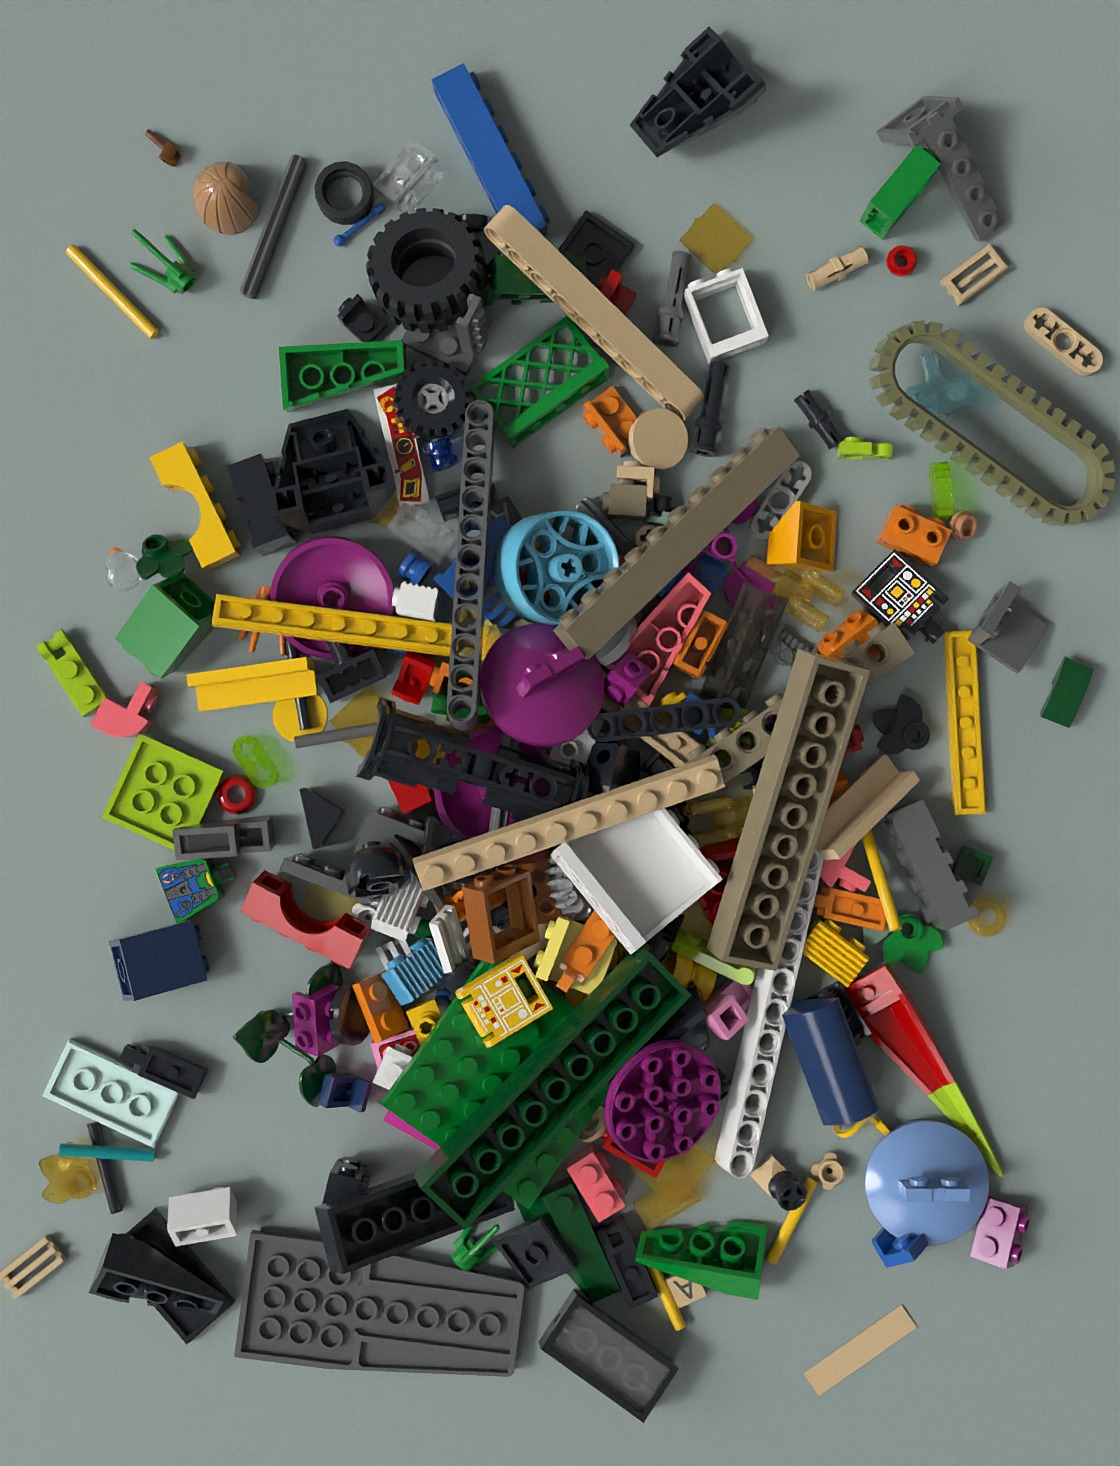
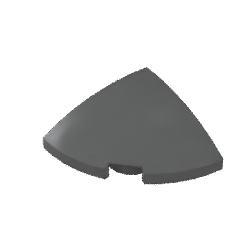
(410, 851)

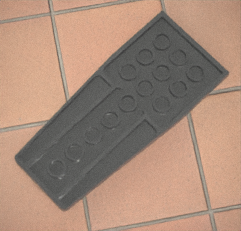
(377, 1318)

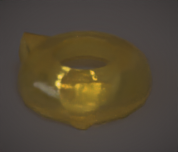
(1000, 913)

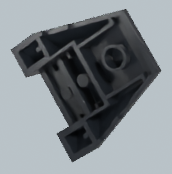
(698, 96)
(329, 475)

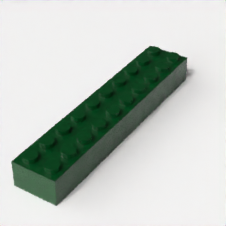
(551, 1086)

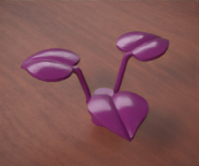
(724, 547)

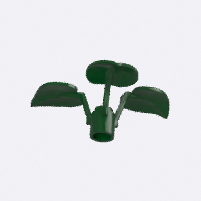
(269, 1028)

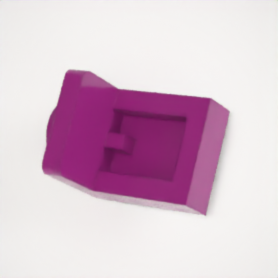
(626, 679)

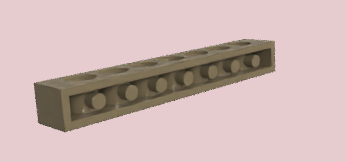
(893, 651)

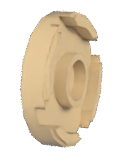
(658, 439)

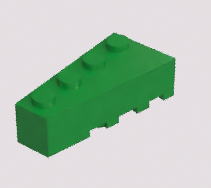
(333, 370)

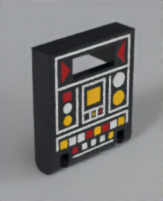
(904, 598)

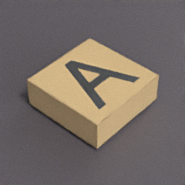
(684, 1290)

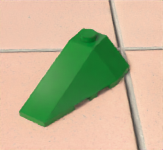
(716, 1257)

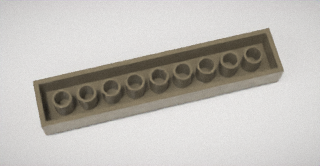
(787, 810)

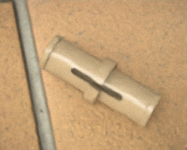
(837, 268)

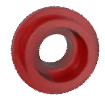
(901, 252)

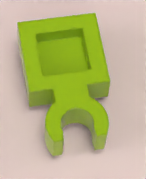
(856, 449)

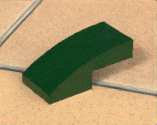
(1067, 692)

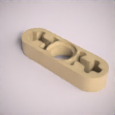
(1074, 362)

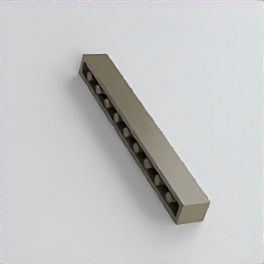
(676, 542)

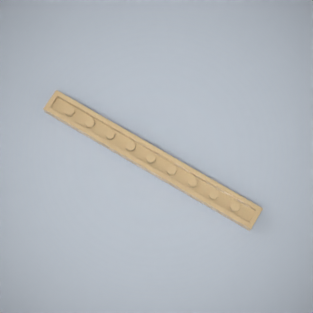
(568, 822)

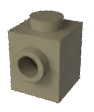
(625, 500)

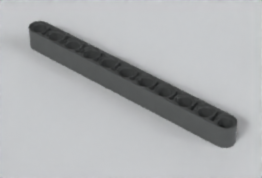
(471, 577)

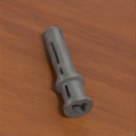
(671, 313)

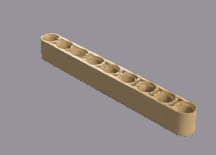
(593, 312)

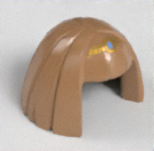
(223, 200)

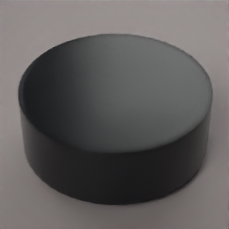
(477, 221)

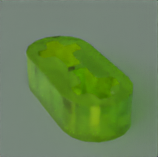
(941, 490)
(250, 767)

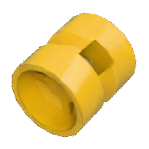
(691, 973)

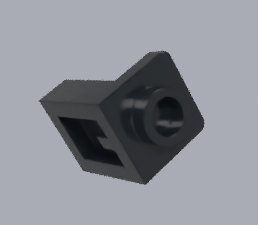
(360, 319)

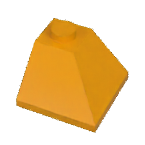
(804, 538)

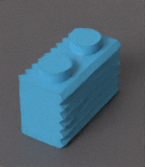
(414, 973)

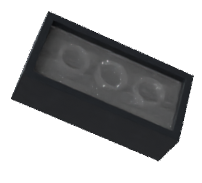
(608, 1356)

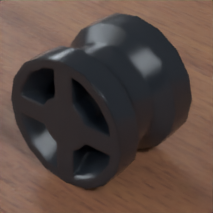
(787, 1190)

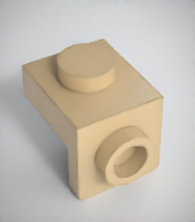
(641, 475)

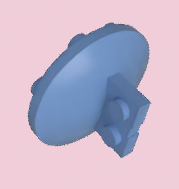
(926, 1181)

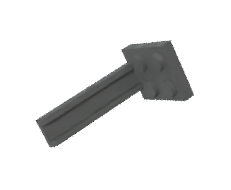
(932, 121)
(458, 343)

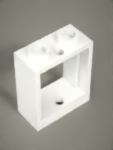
(737, 344)

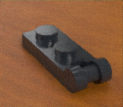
(631, 1275)

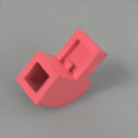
(127, 721)
(849, 879)

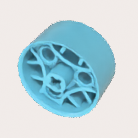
(553, 568)

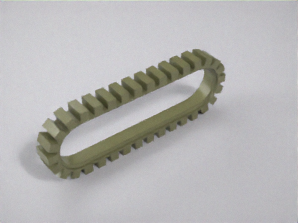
(1018, 398)

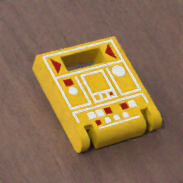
(499, 1003)

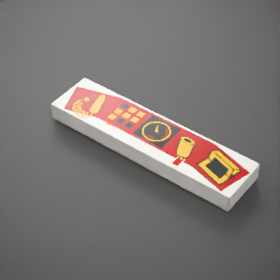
(402, 452)

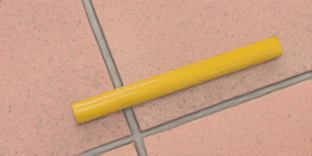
(112, 291)
(881, 882)

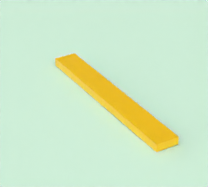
(332, 625)

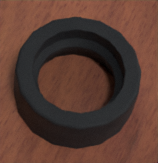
(333, 172)

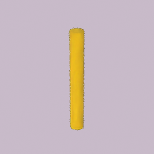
(790, 1224)
(667, 1298)

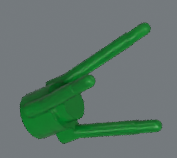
(180, 275)
(470, 1252)

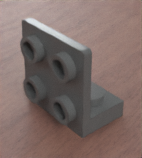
(1007, 629)

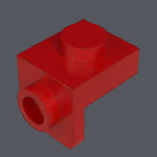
(615, 292)
(413, 678)

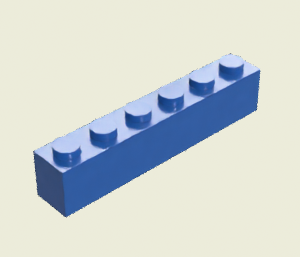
(486, 146)

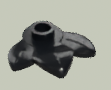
(897, 724)

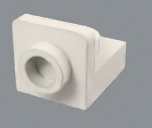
(392, 1065)

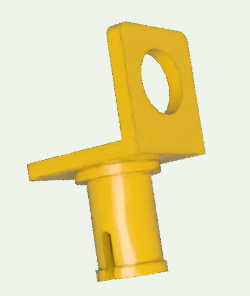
(424, 1017)

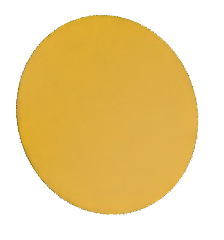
(286, 717)

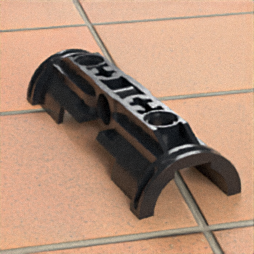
(393, 759)

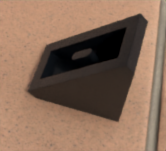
(320, 816)

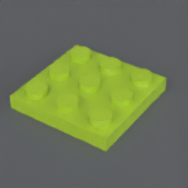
(161, 791)

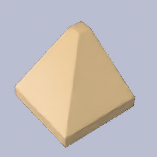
(766, 1170)

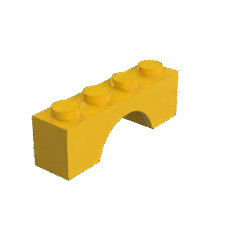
(212, 540)

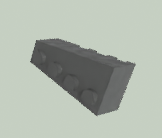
(928, 866)

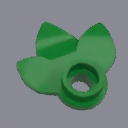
(911, 947)

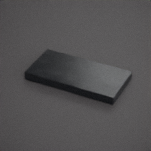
(186, 1324)

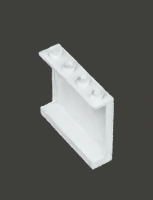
(638, 874)

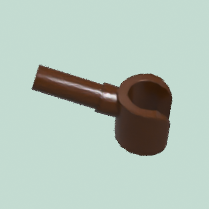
(169, 153)

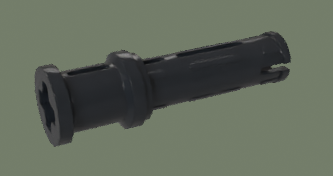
(708, 422)

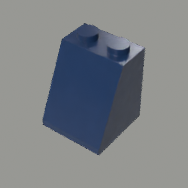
(159, 960)

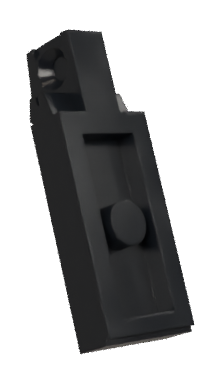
(166, 1069)

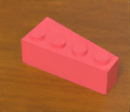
(664, 631)

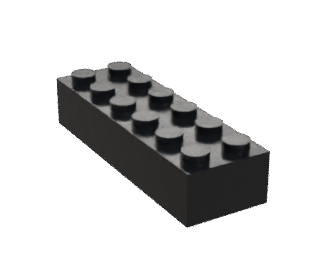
(388, 1222)

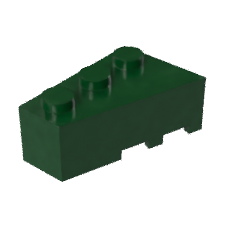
(510, 283)

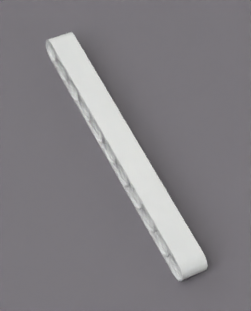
(766, 1053)

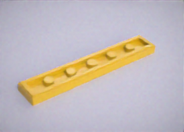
(964, 724)

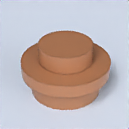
(963, 525)

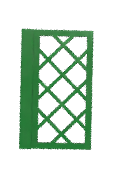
(560, 397)

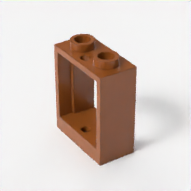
(521, 908)

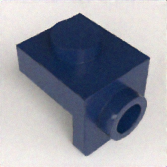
(345, 1091)

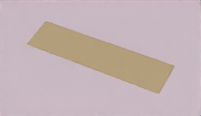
(860, 1350)

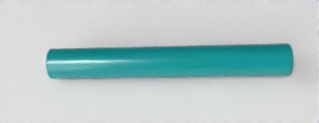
(106, 1152)

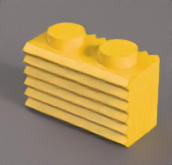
(834, 953)

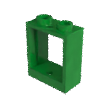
(900, 191)

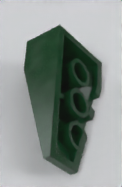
(570, 1218)

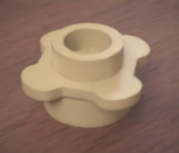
(838, 1171)

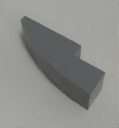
(224, 838)

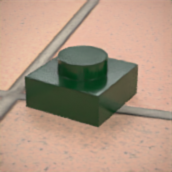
(972, 865)

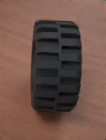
(422, 236)

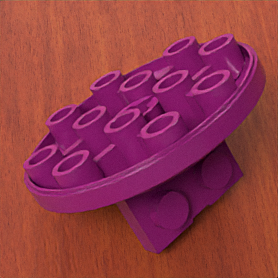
(540, 687)
(662, 1100)

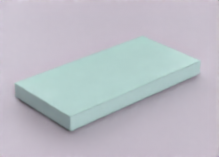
(110, 1093)

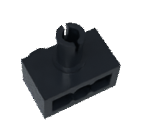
(350, 672)

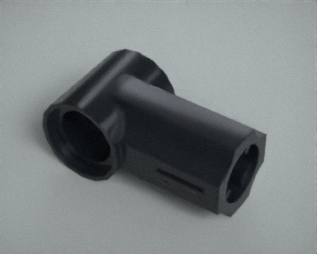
(450, 502)

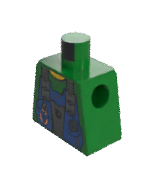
(193, 885)

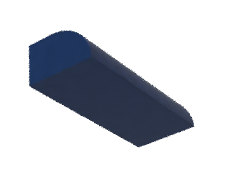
(830, 1061)

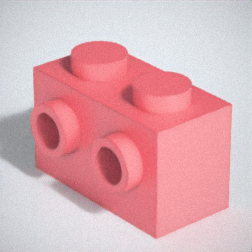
(595, 1183)

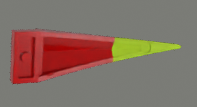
(908, 1041)

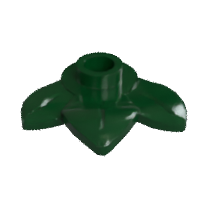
(162, 557)

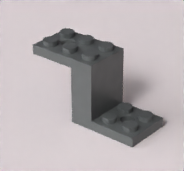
(379, 826)

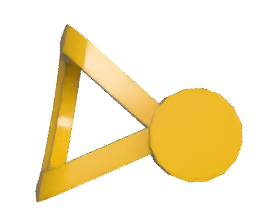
(877, 1122)

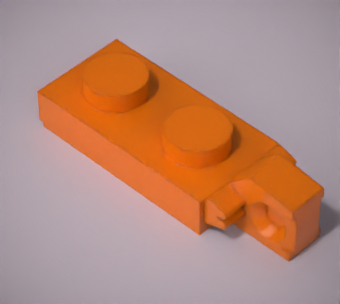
(850, 908)
(585, 951)

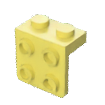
(561, 936)

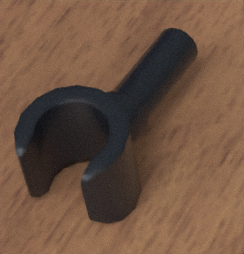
(663, 503)

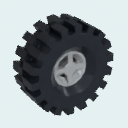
(438, 387)

